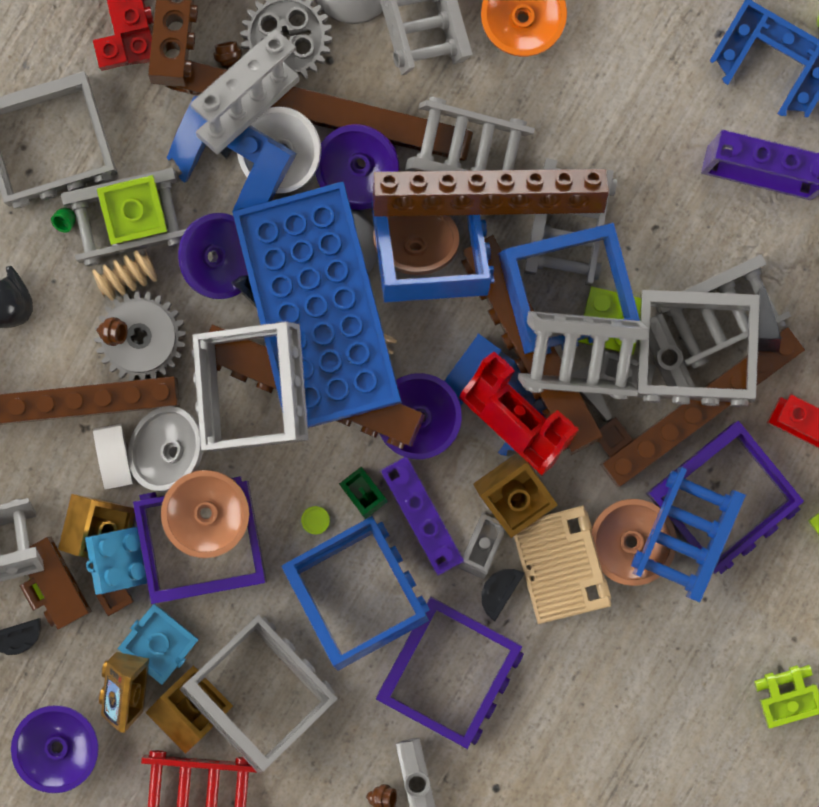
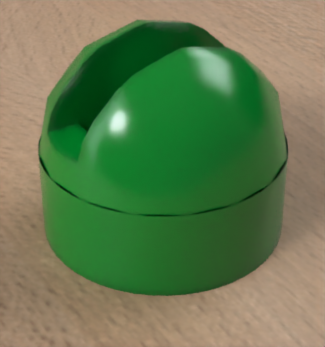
(63, 219)

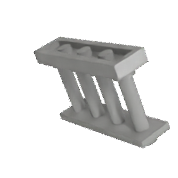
(448, 19)
(245, 91)
(437, 107)
(79, 201)
(542, 231)
(725, 284)
(572, 328)
(25, 559)

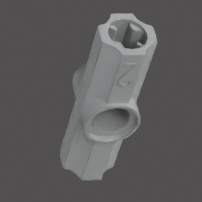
(661, 340)
(413, 764)

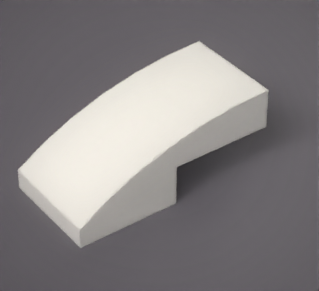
(112, 456)

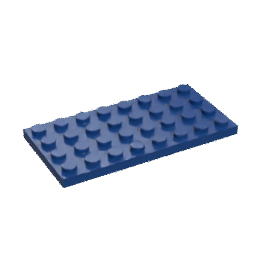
(313, 273)

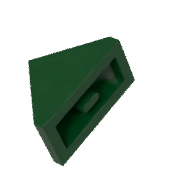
(363, 492)

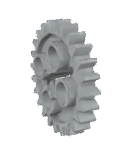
(281, 12)

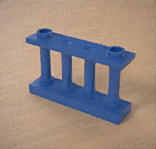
(705, 557)

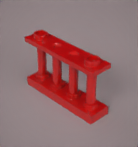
(797, 419)
(158, 759)

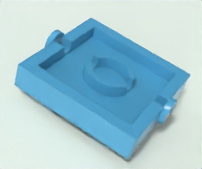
(116, 560)
(160, 640)

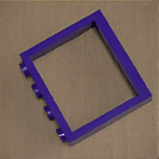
(762, 164)
(422, 515)
(767, 525)
(156, 594)
(486, 707)

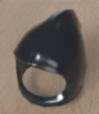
(15, 300)

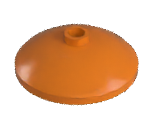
(527, 38)

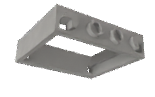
(41, 94)
(699, 300)
(291, 385)
(301, 668)

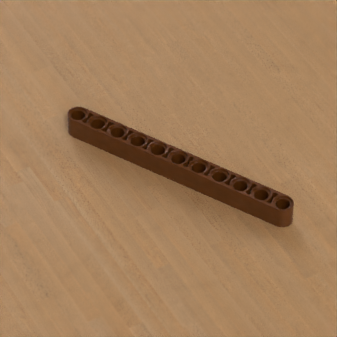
(338, 112)

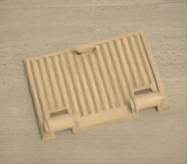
(561, 566)

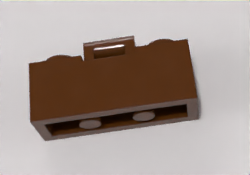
(60, 590)

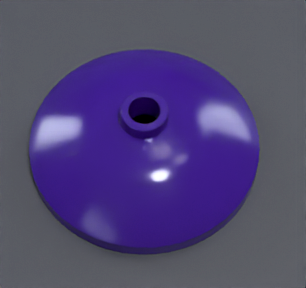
(340, 163)
(217, 235)
(442, 411)
(39, 762)

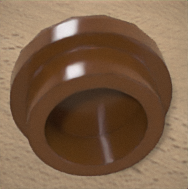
(227, 54)
(113, 331)
(382, 796)

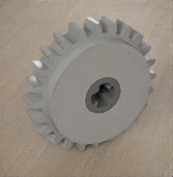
(159, 345)

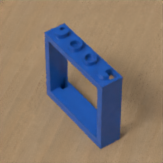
(510, 256)
(434, 287)
(331, 547)

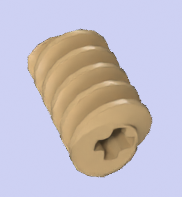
(125, 275)

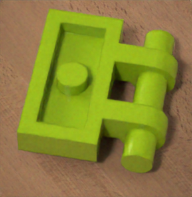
(791, 705)

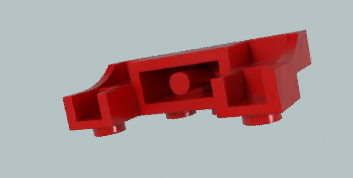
(131, 38)
(513, 418)

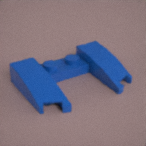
(757, 22)
(269, 158)
(469, 364)

